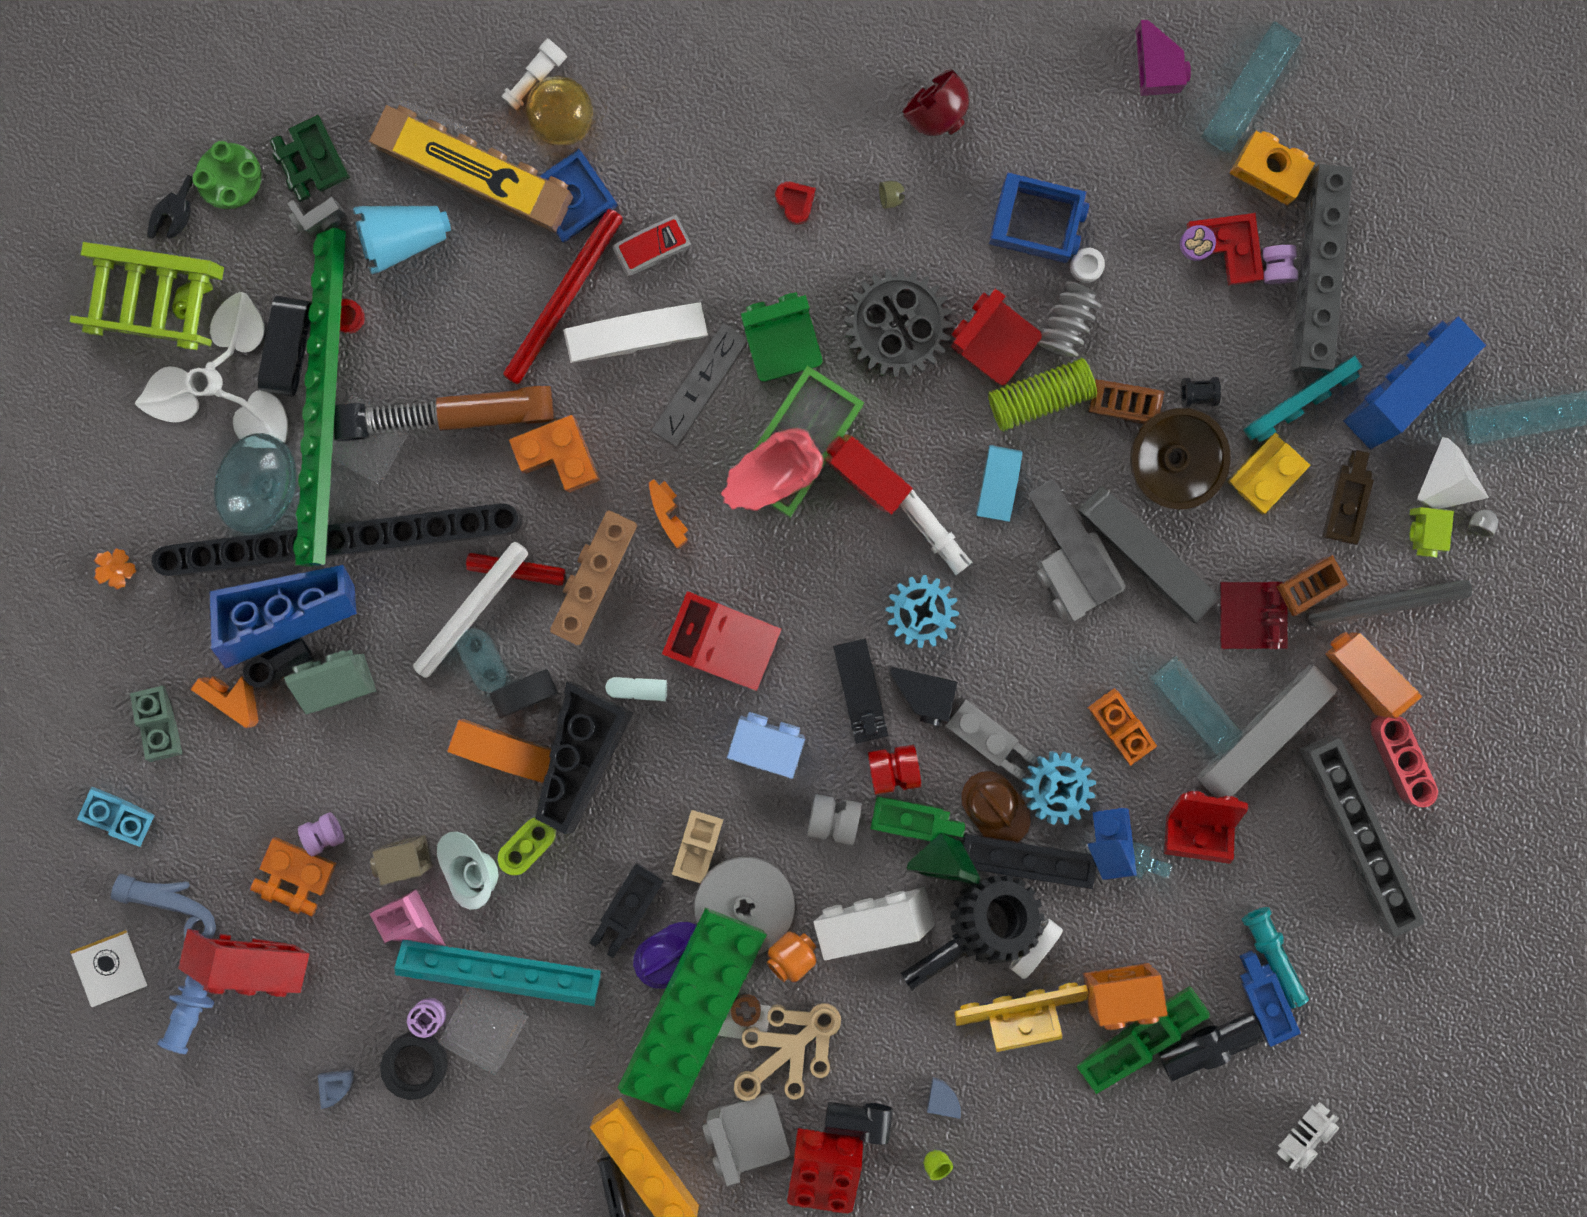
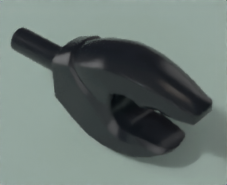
(174, 207)

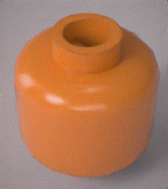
(792, 956)

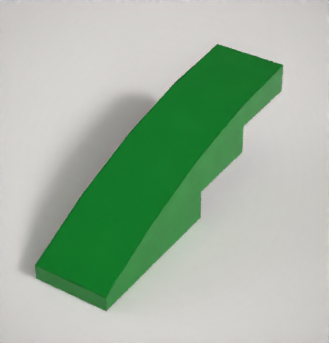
(1139, 1042)

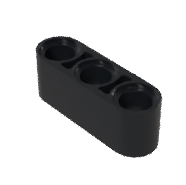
(284, 346)

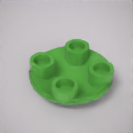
(227, 175)

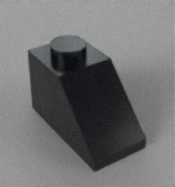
(926, 694)

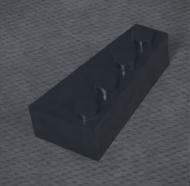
(581, 751)

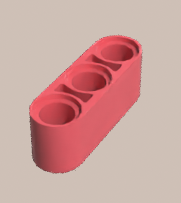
(1417, 769)

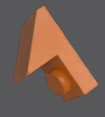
(237, 703)

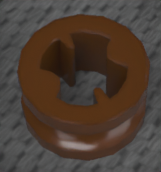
(739, 1017)

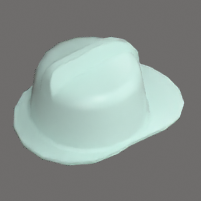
(467, 870)

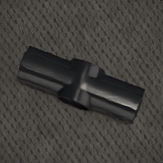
(1211, 1047)

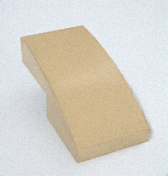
(697, 846)

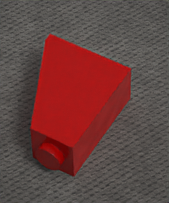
(867, 473)

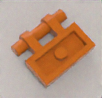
(296, 866)

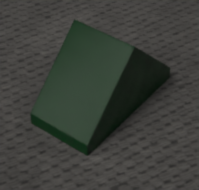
(945, 860)

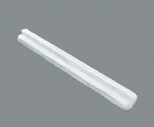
(470, 609)

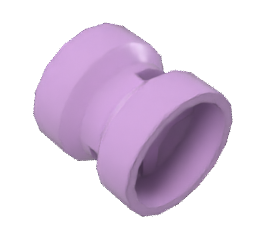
(1280, 264)
(320, 834)
(431, 1013)

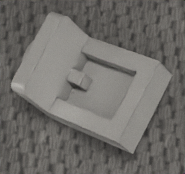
(319, 219)

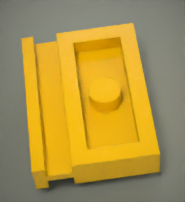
(1268, 473)

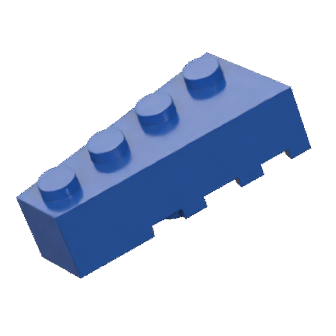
(1415, 383)
(277, 611)

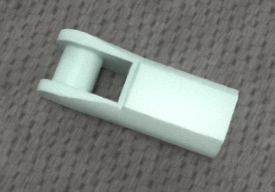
(638, 689)

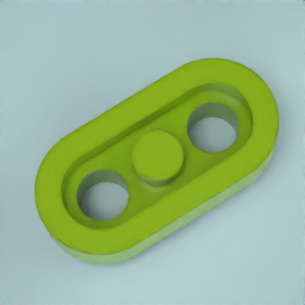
(527, 845)

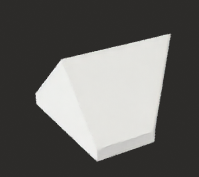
(1450, 479)

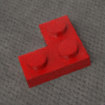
(1239, 242)

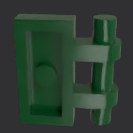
(318, 153)

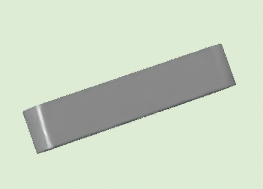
(1267, 732)

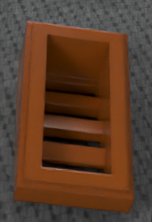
(1141, 392)
(1332, 575)

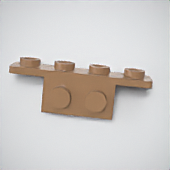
(593, 578)

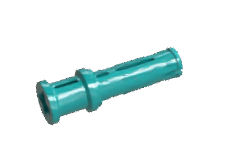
(1270, 944)

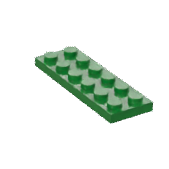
(692, 1010)

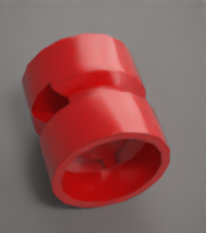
(894, 769)

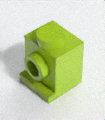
(1431, 531)

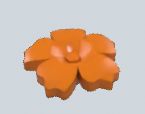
(113, 568)

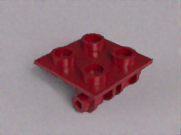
(1252, 616)

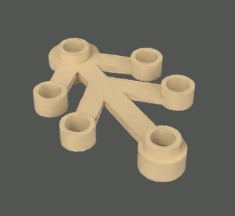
(791, 1047)

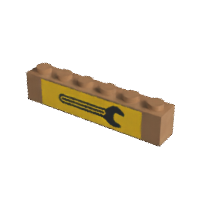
(471, 168)

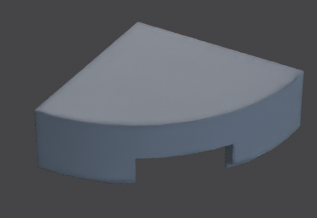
(334, 1086)
(943, 1100)

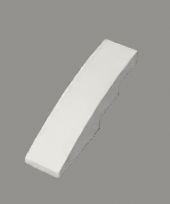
(635, 332)

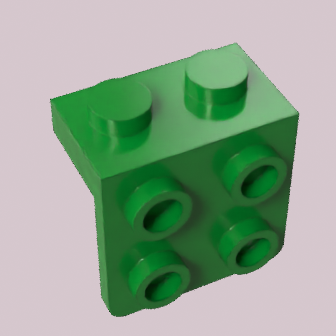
(781, 337)

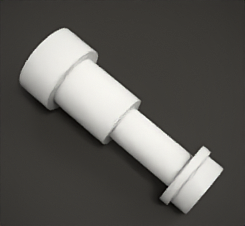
(548, 57)

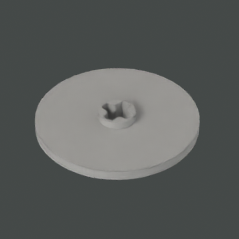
(758, 884)

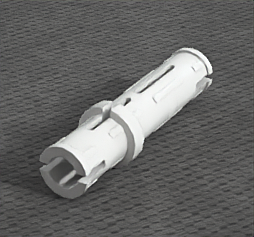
(937, 536)

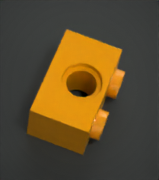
(1253, 168)

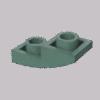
(157, 723)

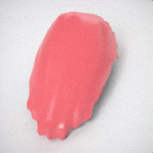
(773, 470)

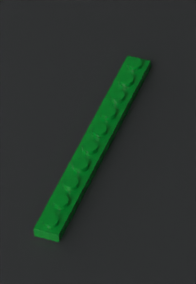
(320, 398)

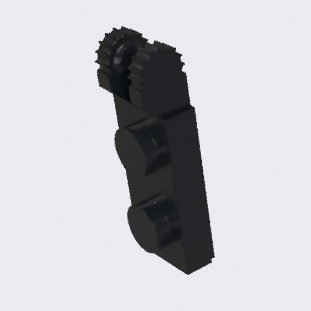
(628, 906)

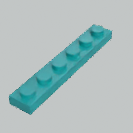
(497, 972)

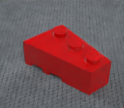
(243, 965)

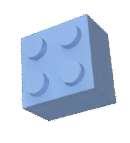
(767, 745)

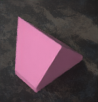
(406, 920)

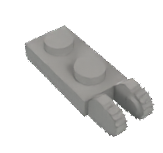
(987, 737)

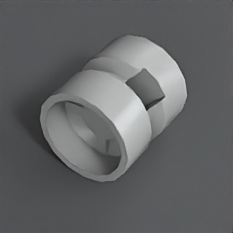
(834, 819)

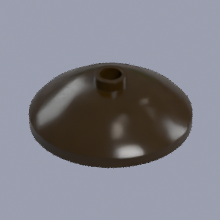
(1201, 461)

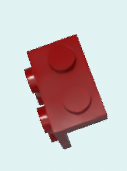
(995, 338)
(1203, 826)
(825, 1171)

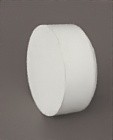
(1087, 265)

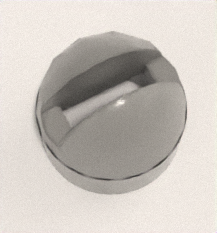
(1483, 523)

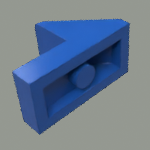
(1114, 844)

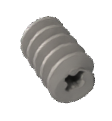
(1069, 320)

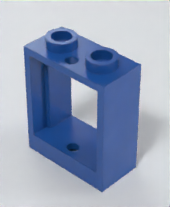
(1078, 213)

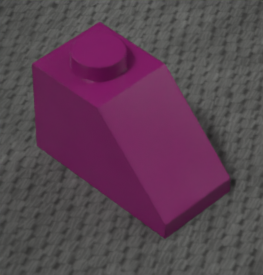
(1160, 62)

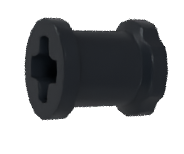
(1200, 392)

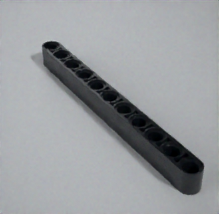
(355, 541)

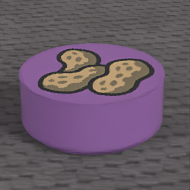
(1197, 243)

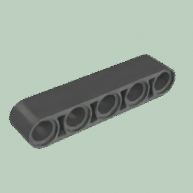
(1148, 554)

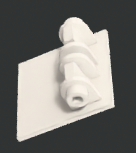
(1303, 1154)

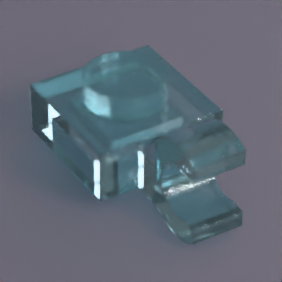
(1144, 862)

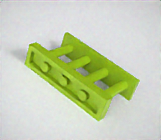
(135, 264)

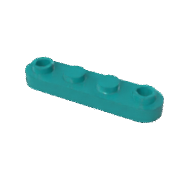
(1292, 407)

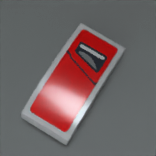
(651, 245)

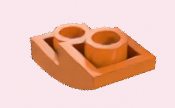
(662, 502)
(1122, 727)

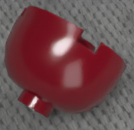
(939, 106)

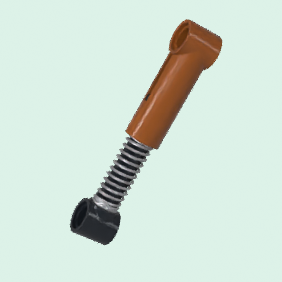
(522, 406)

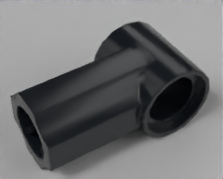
(279, 662)
(867, 1122)

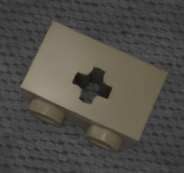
(401, 860)

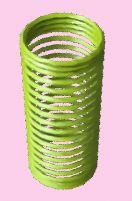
(1031, 403)

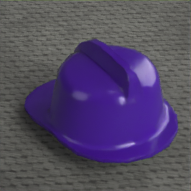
(659, 954)

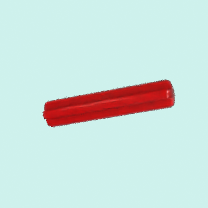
(525, 571)

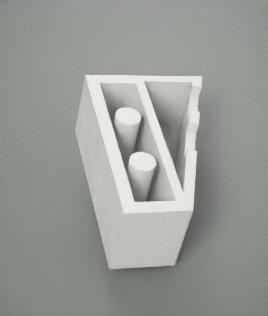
(874, 924)

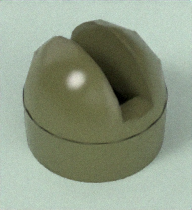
(890, 194)

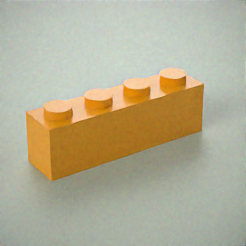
(642, 1162)

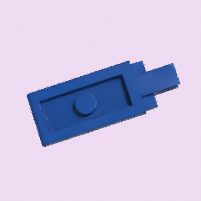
(1267, 1001)

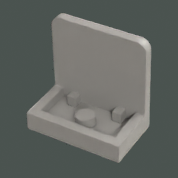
(1067, 587)
(746, 1136)

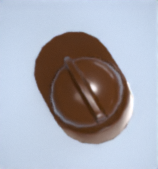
(995, 806)

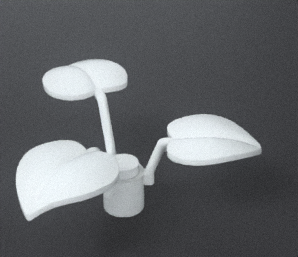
(173, 391)

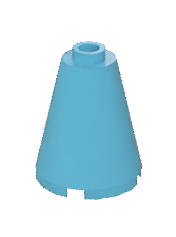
(398, 232)

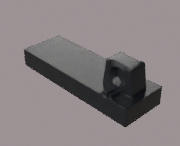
(860, 690)

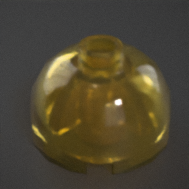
(559, 110)

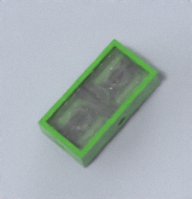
(820, 410)

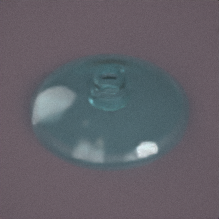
(255, 483)

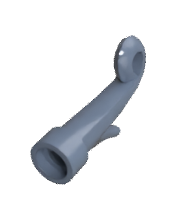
(163, 896)

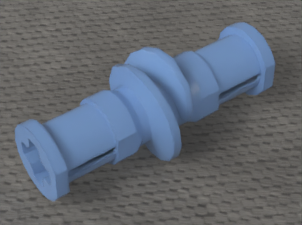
(185, 1015)

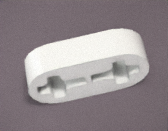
(1025, 965)

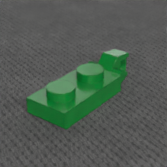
(913, 819)

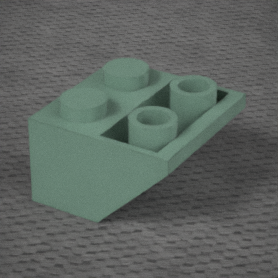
(331, 683)

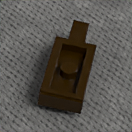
(1349, 500)

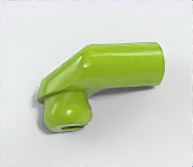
(181, 298)

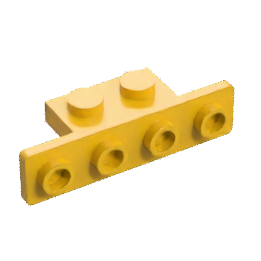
(1024, 1019)

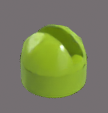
(937, 1164)

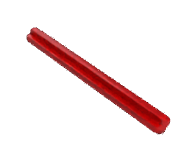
(563, 296)

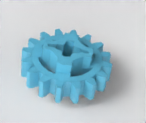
(935, 617)
(1047, 795)

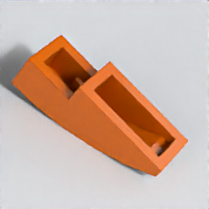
(500, 750)

